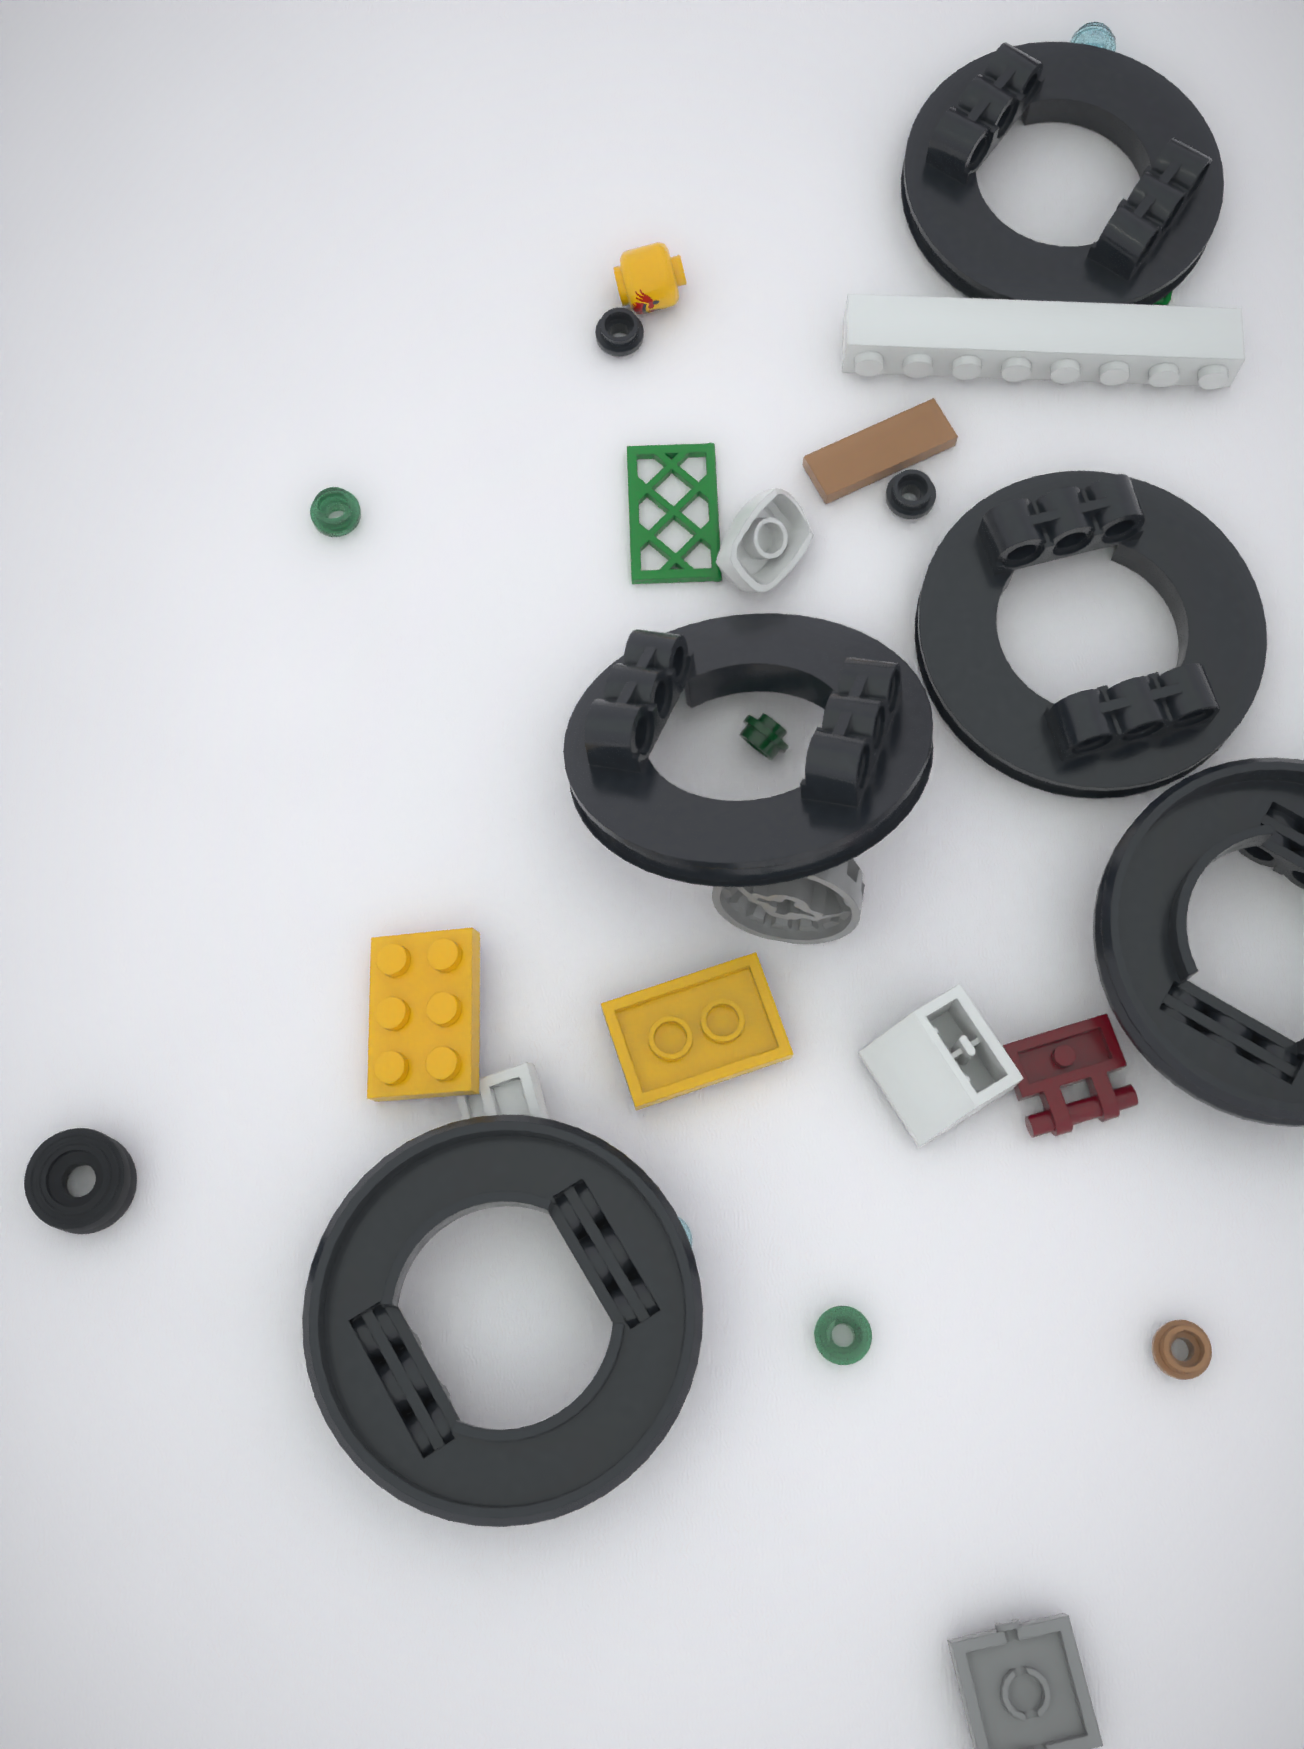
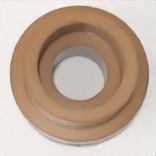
(1198, 1345)

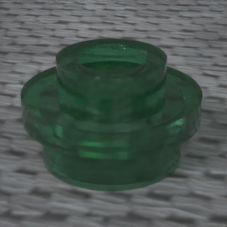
(333, 500)
(858, 1325)

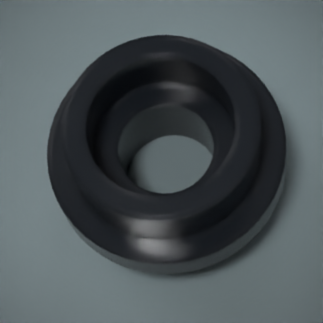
(619, 321)
(911, 482)

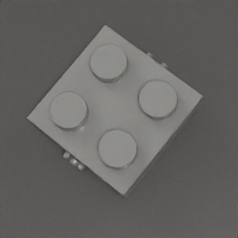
(1025, 1686)

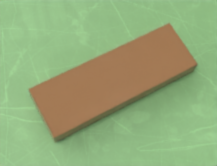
(879, 451)

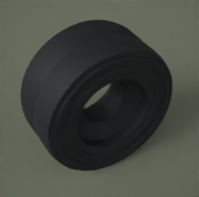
(48, 1175)

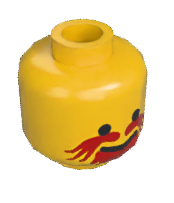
(649, 278)

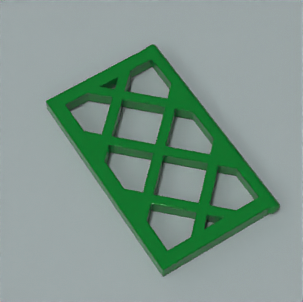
(641, 537)

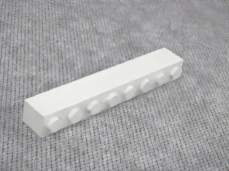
(1042, 340)

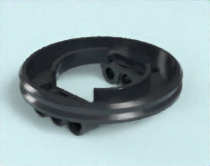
(1151, 235)
(1104, 737)
(859, 767)
(1145, 948)
(371, 1364)

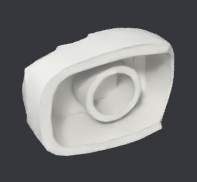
(764, 541)

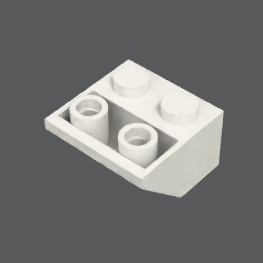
(940, 1065)

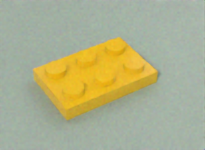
(424, 1015)
(696, 1031)

